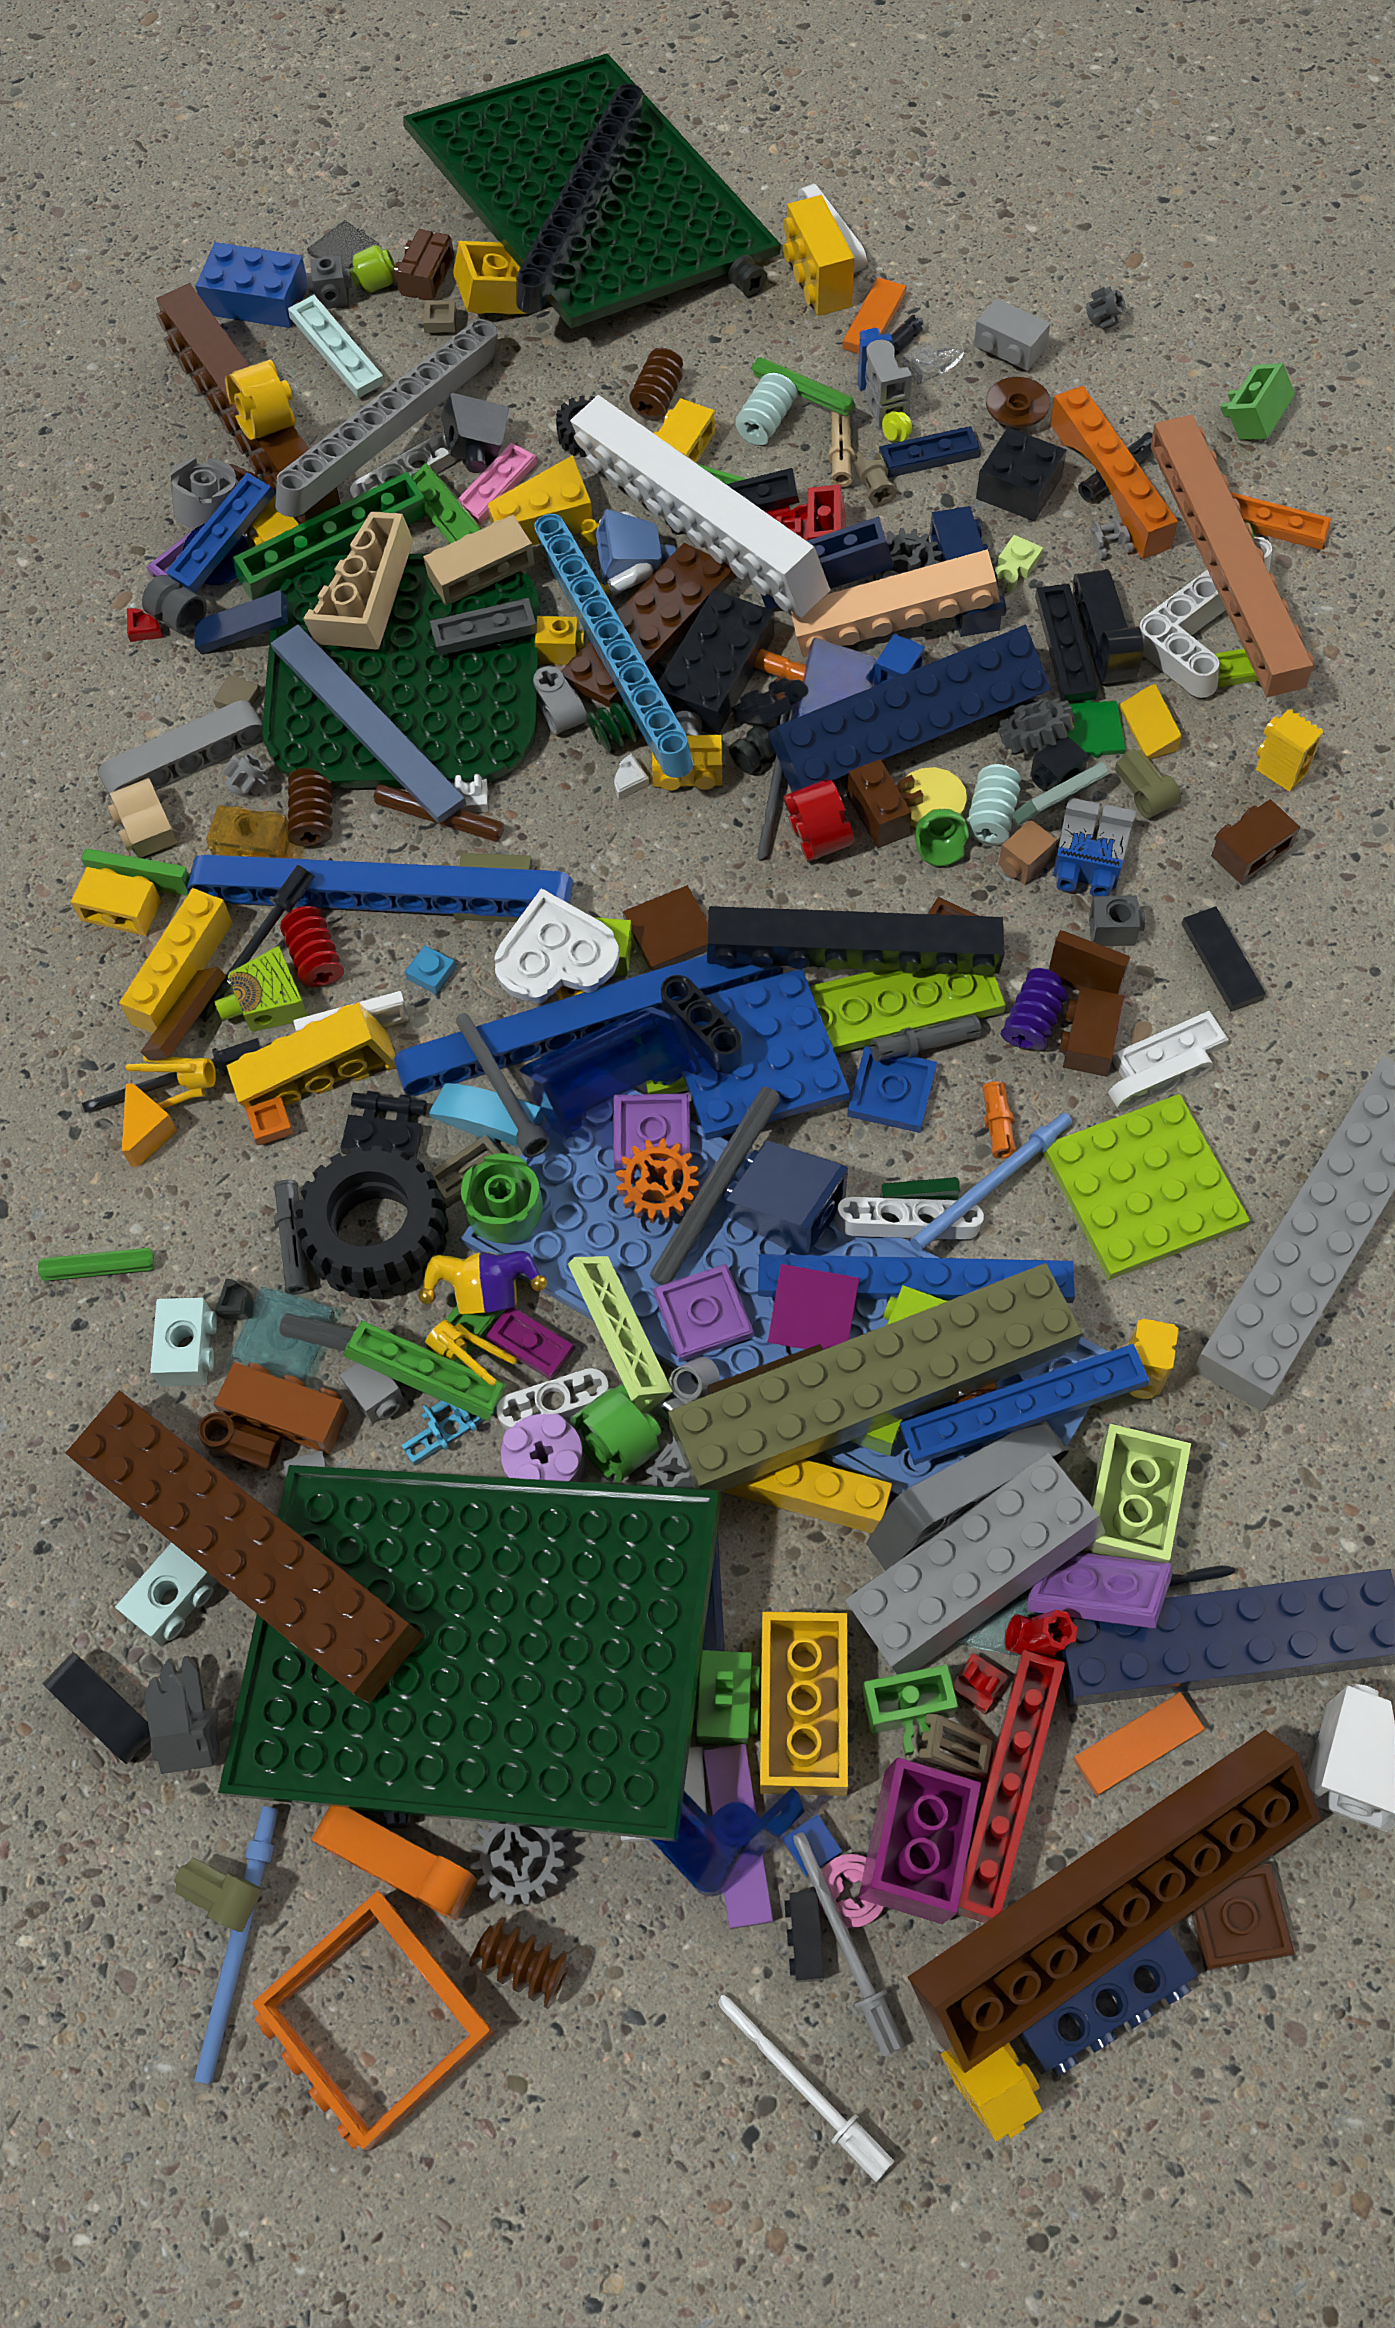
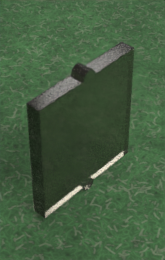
(342, 241)

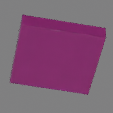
(812, 1308)

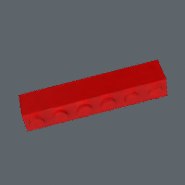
(1009, 1786)

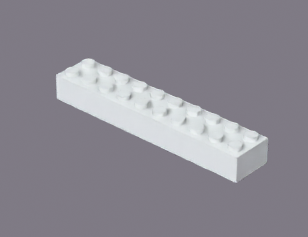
(701, 507)

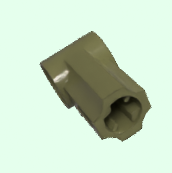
(1151, 790)
(223, 1895)

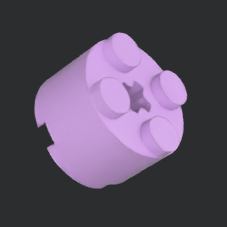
(539, 1437)

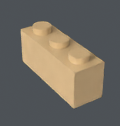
(479, 559)

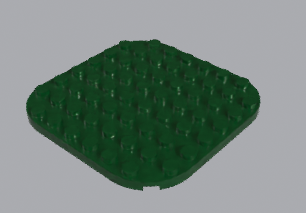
(459, 708)

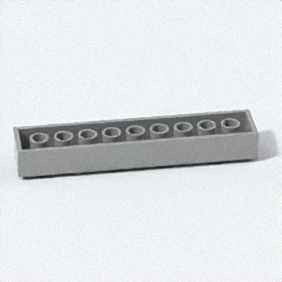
(1308, 1250)

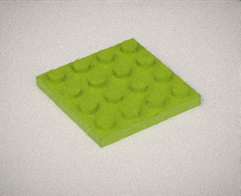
(1145, 1186)

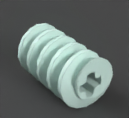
(766, 408)
(993, 804)

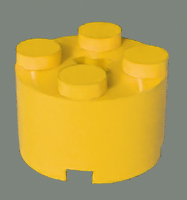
(260, 399)

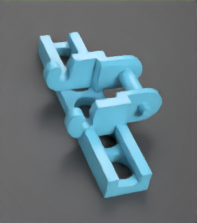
(438, 1429)

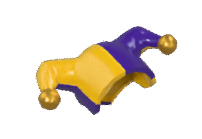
(481, 1280)

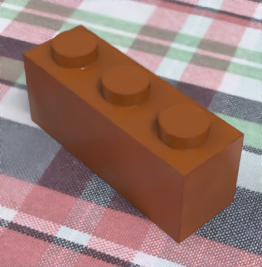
(282, 1406)

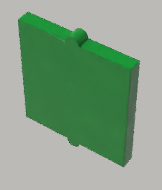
(1097, 728)

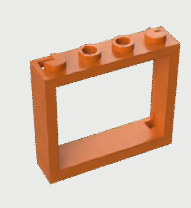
(301, 2058)

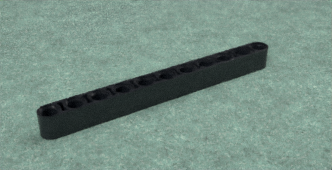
(578, 199)

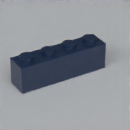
(959, 536)
(849, 554)

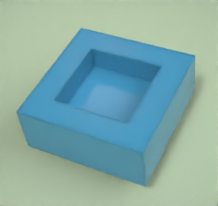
(430, 969)

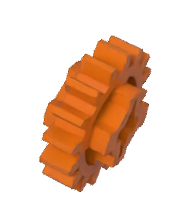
(646, 1190)

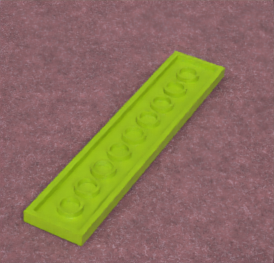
(888, 1001)

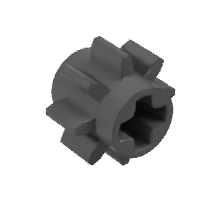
(1105, 307)

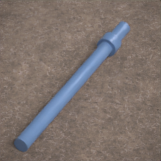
(1038, 1141)
(259, 1854)

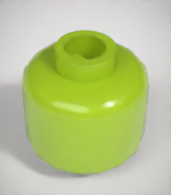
(373, 268)

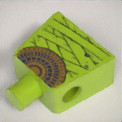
(263, 993)

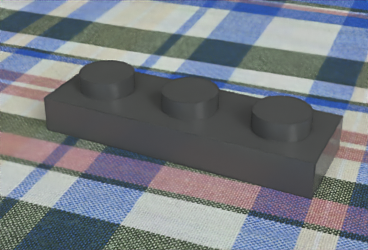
(483, 626)

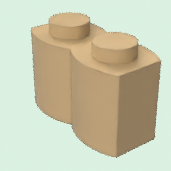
(142, 817)

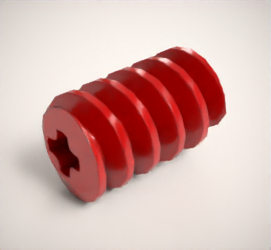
(311, 947)

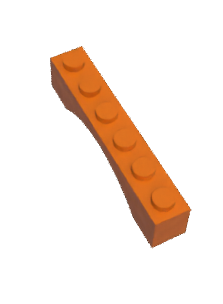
(1140, 506)

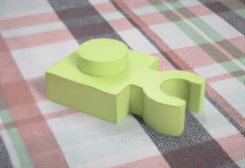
(1017, 559)

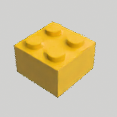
(486, 277)

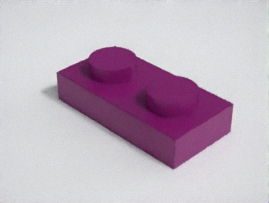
(530, 1343)

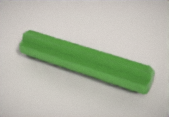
(96, 1264)

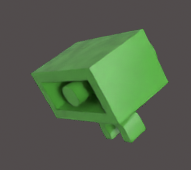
(1259, 401)
(725, 1698)
(906, 1699)

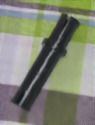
(1095, 484)

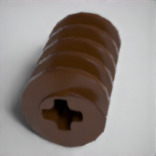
(656, 384)
(309, 808)
(521, 1961)

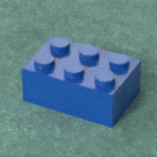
(252, 284)

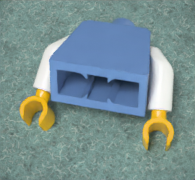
(626, 549)

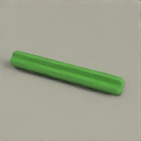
(807, 387)

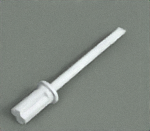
(850, 2133)

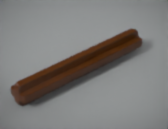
(460, 820)

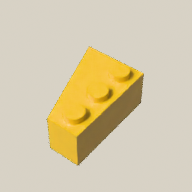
(553, 491)

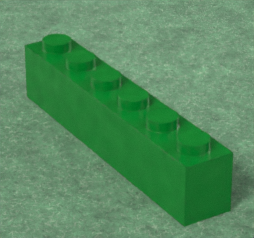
(328, 534)

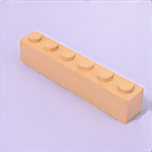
(900, 602)

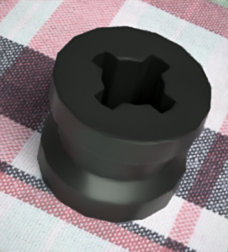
(747, 275)

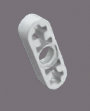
(1160, 1078)
(577, 1380)

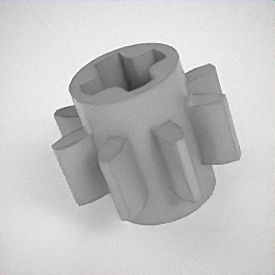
(245, 775)

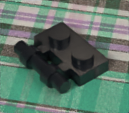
(764, 707)
(371, 1130)

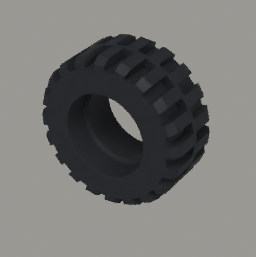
(353, 1181)

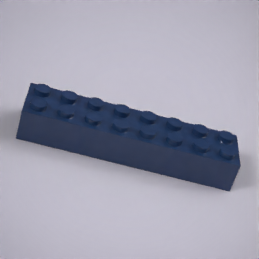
(910, 709)
(1236, 1639)

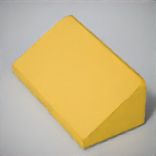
(1151, 722)

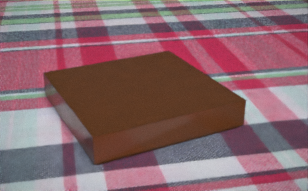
(669, 928)
(1088, 964)
(1243, 1922)

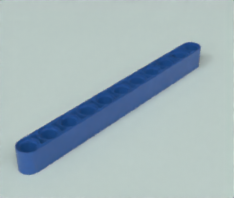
(379, 885)
(556, 1024)

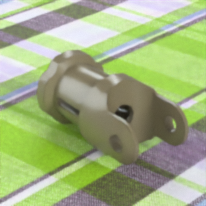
(874, 476)

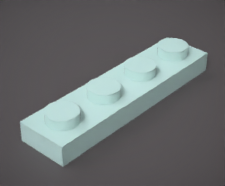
(336, 346)

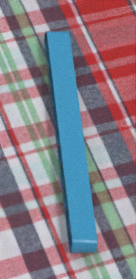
(614, 647)

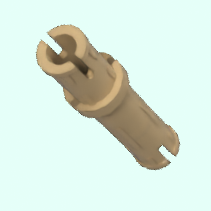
(841, 468)

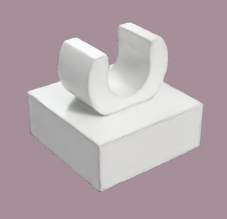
(474, 792)

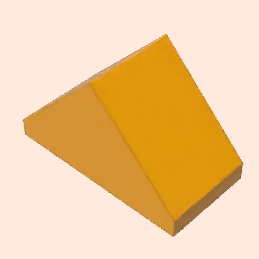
(144, 1126)

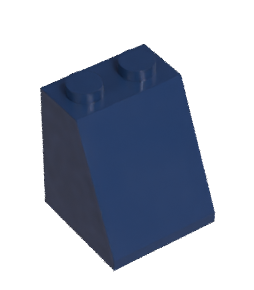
(787, 1196)

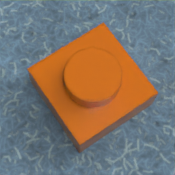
(269, 1120)

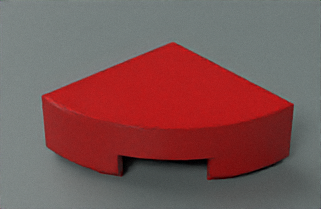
(142, 626)

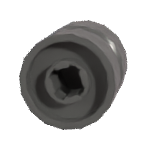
(173, 604)

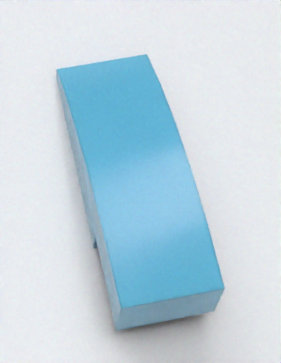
(480, 1112)

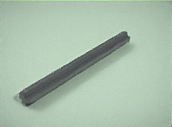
(715, 1186)

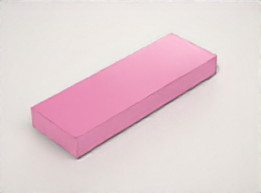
(498, 478)

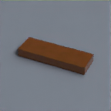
(183, 1014)

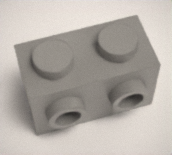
(1011, 334)

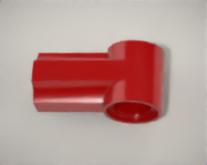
(1040, 1634)

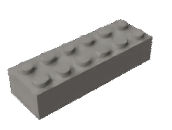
(976, 1565)

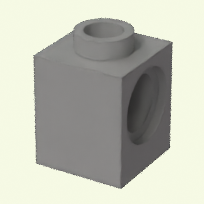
(373, 1392)

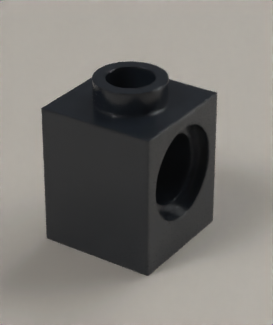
(1058, 763)

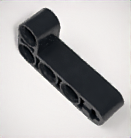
(1112, 644)

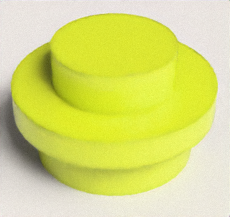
(896, 426)

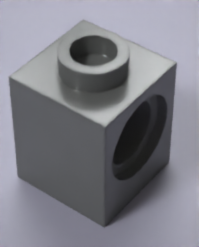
(1111, 933)

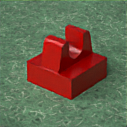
(979, 1683)

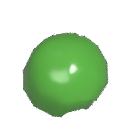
(941, 837)

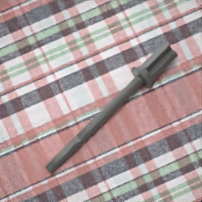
(773, 793)

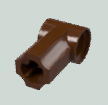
(241, 1443)

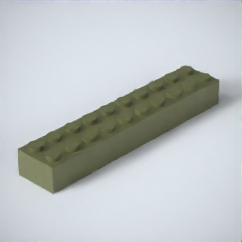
(874, 1380)

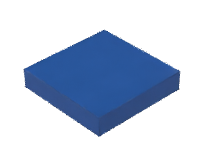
(892, 1091)

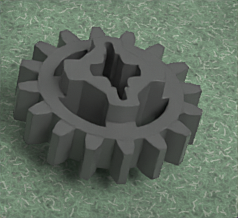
(909, 553)
(1036, 725)

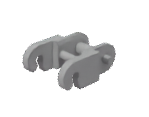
(1120, 533)

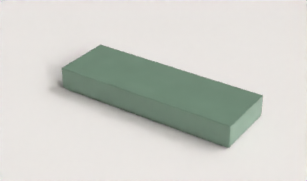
(1060, 793)

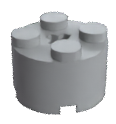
(200, 489)

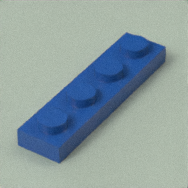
(221, 532)

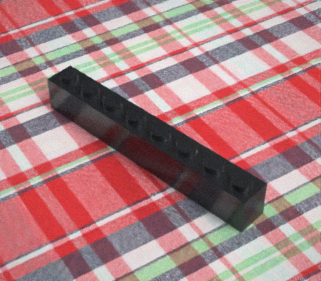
(855, 940)

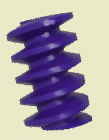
(1035, 1010)

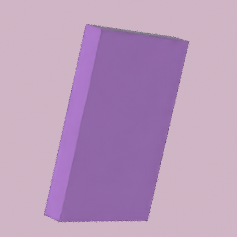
(1105, 1589)

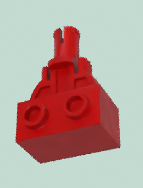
(819, 516)

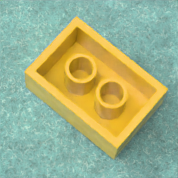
(819, 255)

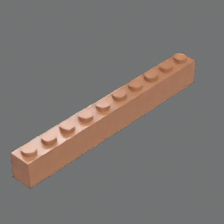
(1232, 557)

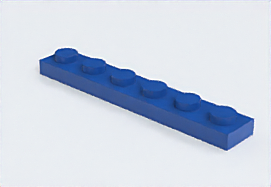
(1024, 1404)

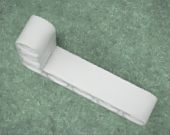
(1170, 629)

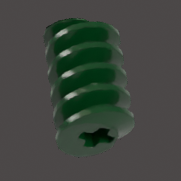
(612, 725)

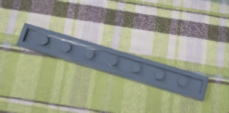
(369, 724)

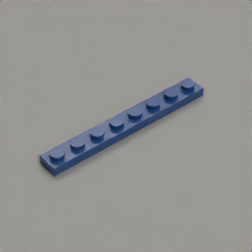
(934, 1276)

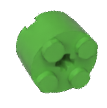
(483, 1195)
(616, 1433)

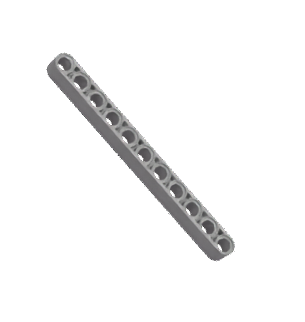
(384, 418)

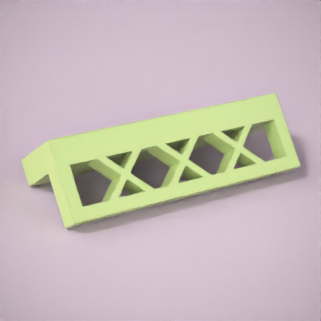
(621, 1331)

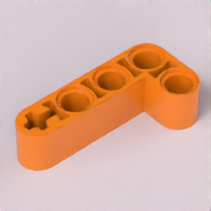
(395, 1861)

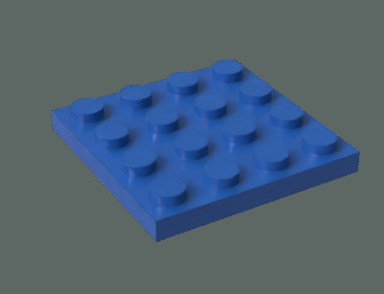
(780, 1050)

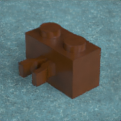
(882, 803)

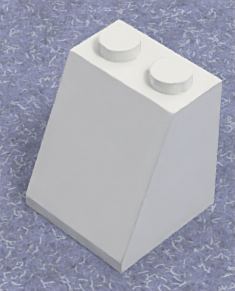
(1356, 1758)

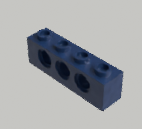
(1171, 1978)

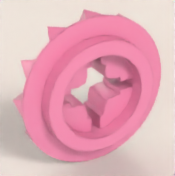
(852, 1868)

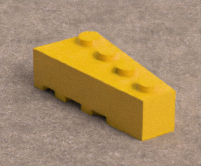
(313, 1058)

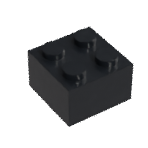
(1021, 474)

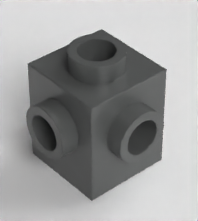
(329, 275)

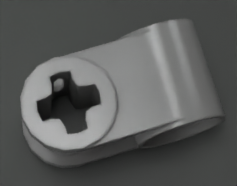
(557, 700)
(683, 1386)

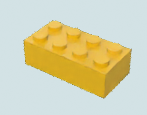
(804, 1703)

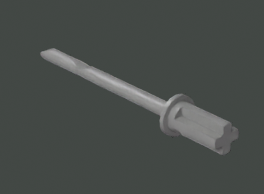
(873, 2003)

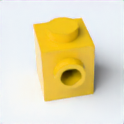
(558, 639)

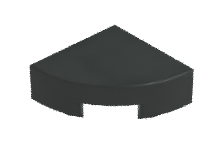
(234, 1301)

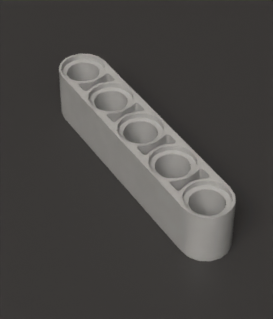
(185, 749)

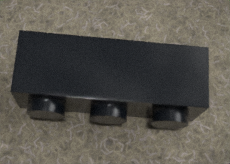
(804, 1936)

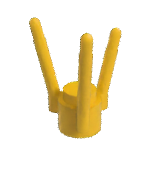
(192, 1073)
(449, 1343)

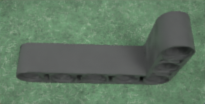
(956, 1489)

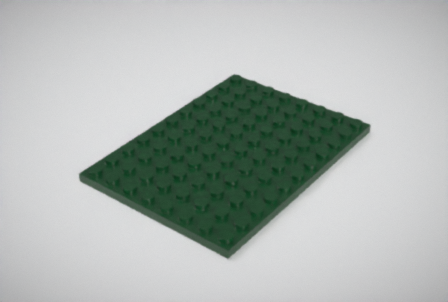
(658, 221)
(545, 1665)

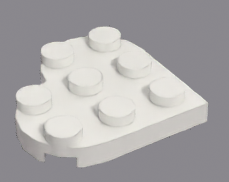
(554, 948)

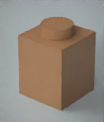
(1027, 852)

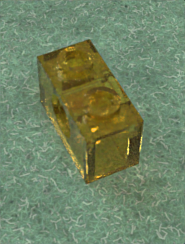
(232, 830)

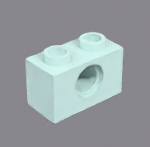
(174, 1322)
(169, 1571)

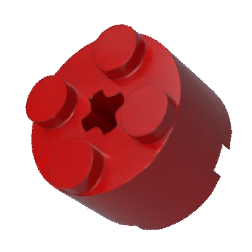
(819, 819)

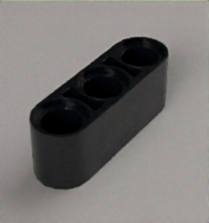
(707, 1038)
(99, 1707)

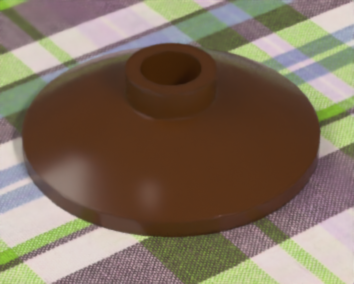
(1018, 402)

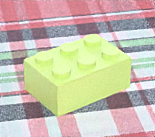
(1138, 1493)

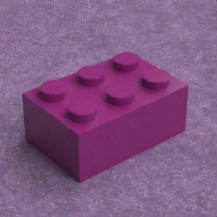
(920, 1841)

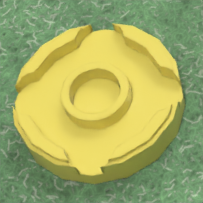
(940, 791)

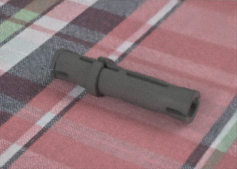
(910, 1041)
(291, 1250)

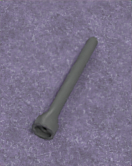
(531, 1138)

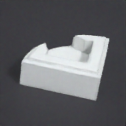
(629, 777)

